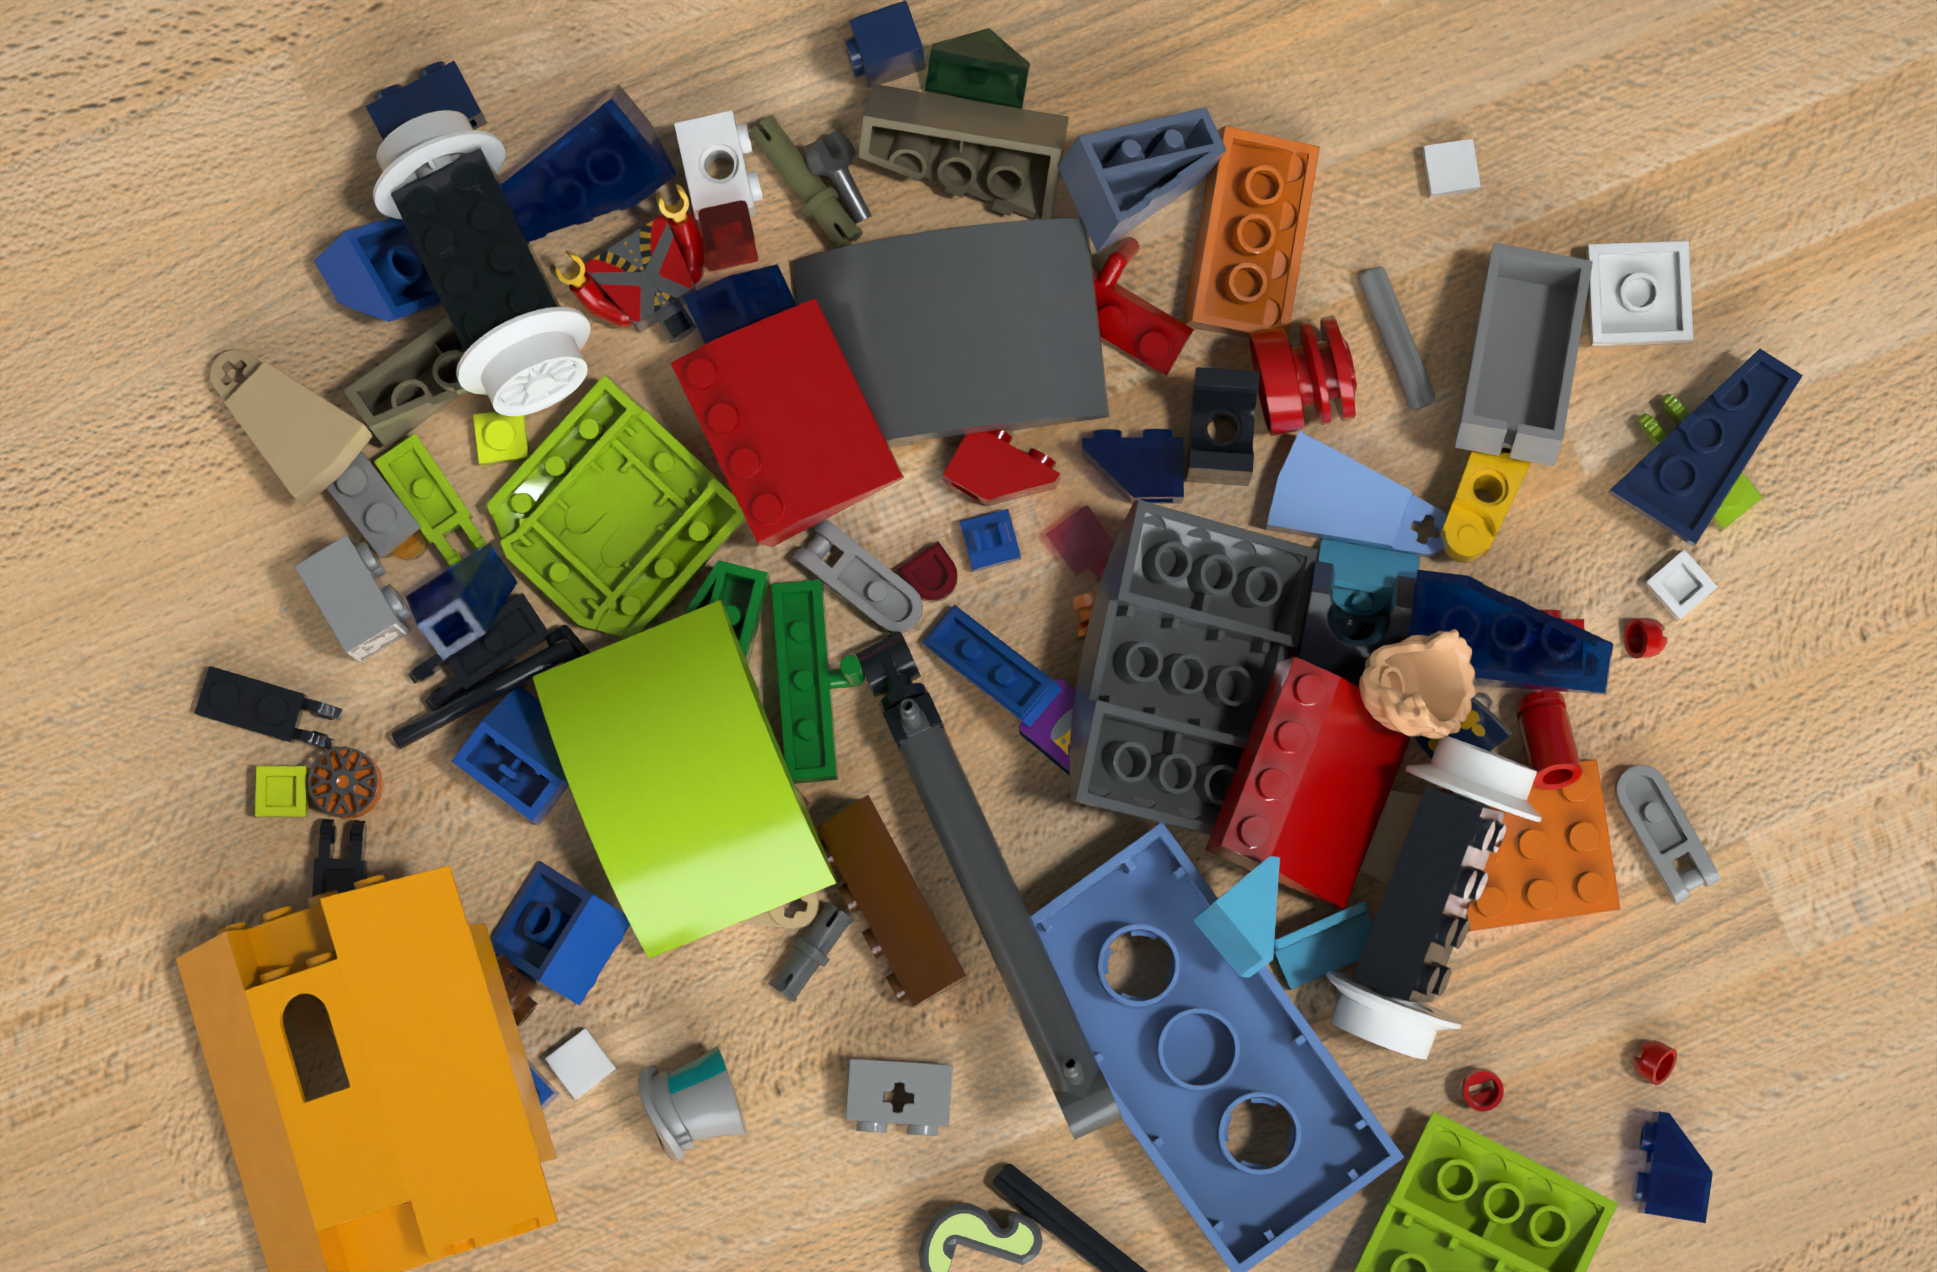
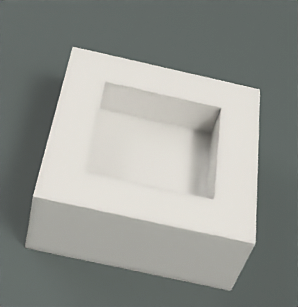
(1451, 168)
(1681, 585)
(581, 1063)

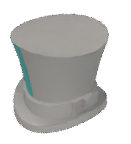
(691, 1103)

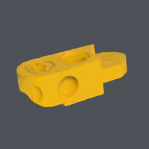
(1474, 523)

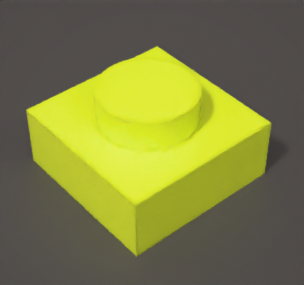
(501, 438)
(282, 792)

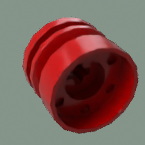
(1303, 375)

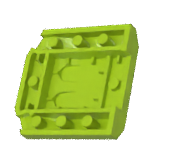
(613, 514)

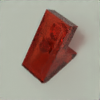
(728, 235)

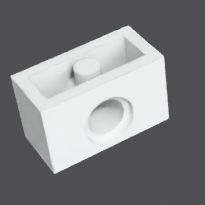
(712, 138)

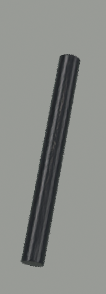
(483, 693)

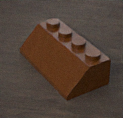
(891, 904)

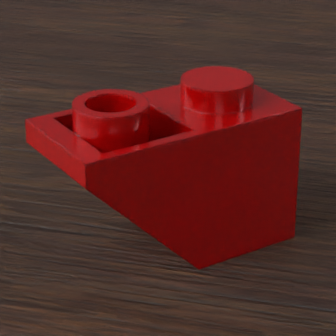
(997, 472)

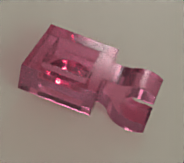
(1082, 543)

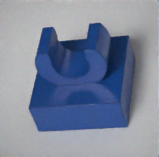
(990, 540)

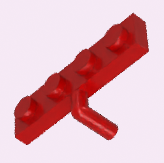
(1132, 321)

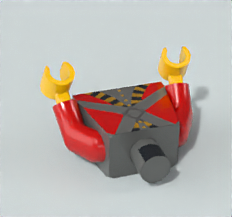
(644, 274)

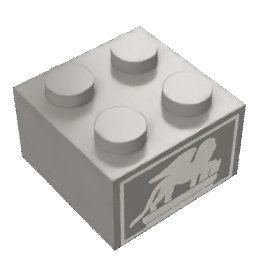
(353, 598)

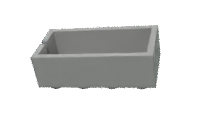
(1524, 354)

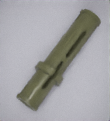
(817, 199)

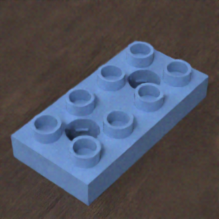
(1205, 1049)

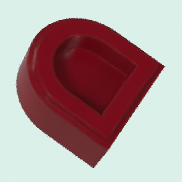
(931, 574)

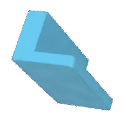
(1365, 574)
(1323, 945)

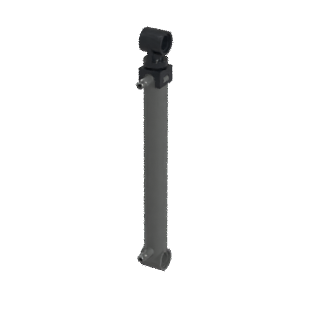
(989, 887)

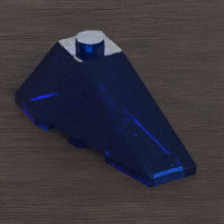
(589, 168)
(1509, 638)

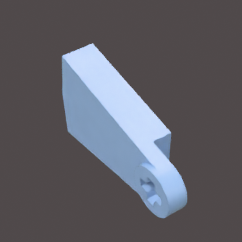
(1347, 502)

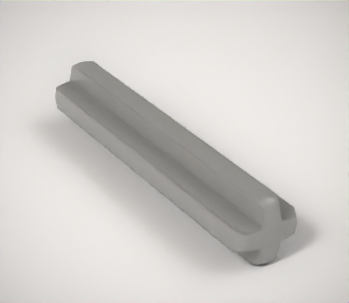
(1397, 338)

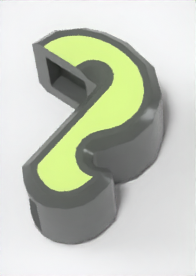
(977, 1230)

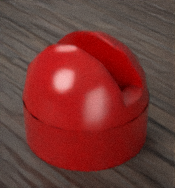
(1641, 628)
(1655, 1061)
(1485, 1098)

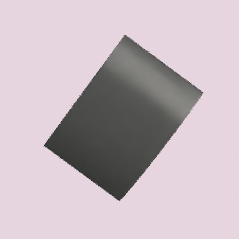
(967, 326)
(1180, 662)

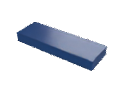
(992, 666)

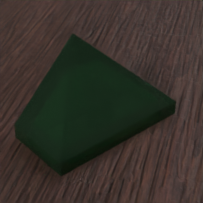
(978, 69)

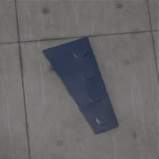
(1702, 458)

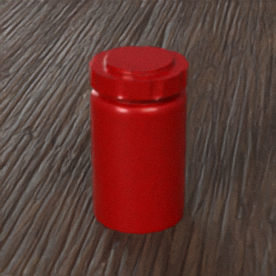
(1548, 739)

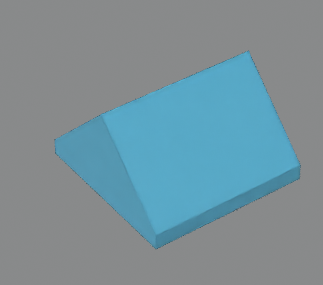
(1245, 920)

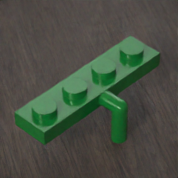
(808, 680)

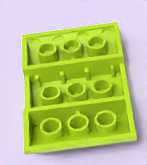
(682, 780)
(1482, 1210)

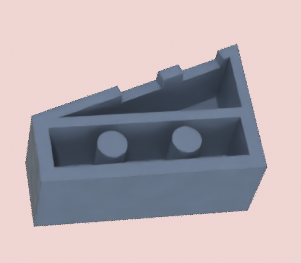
(1137, 170)

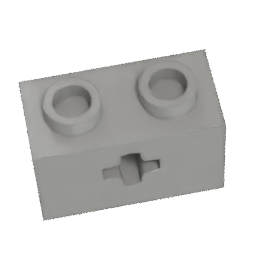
(873, 1078)

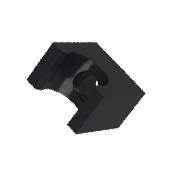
(1229, 397)
(1345, 640)

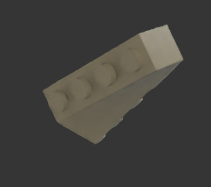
(968, 147)
(410, 384)

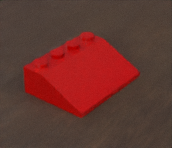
(787, 422)
(1309, 783)

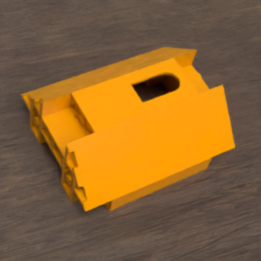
(441, 1109)

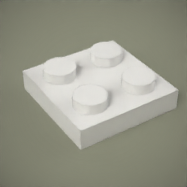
(1640, 293)

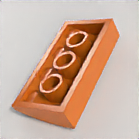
(1251, 234)

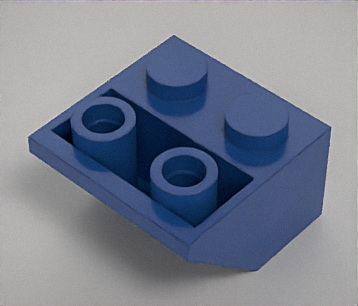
(516, 756)

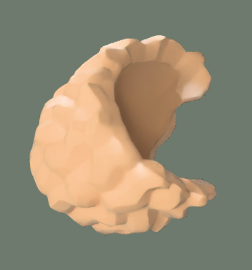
(1420, 684)

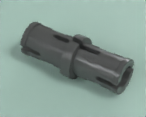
(811, 951)

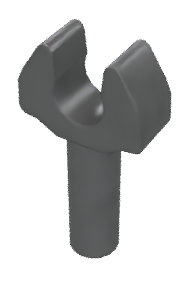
(836, 168)

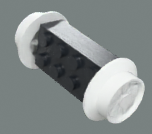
(504, 311)
(1430, 897)

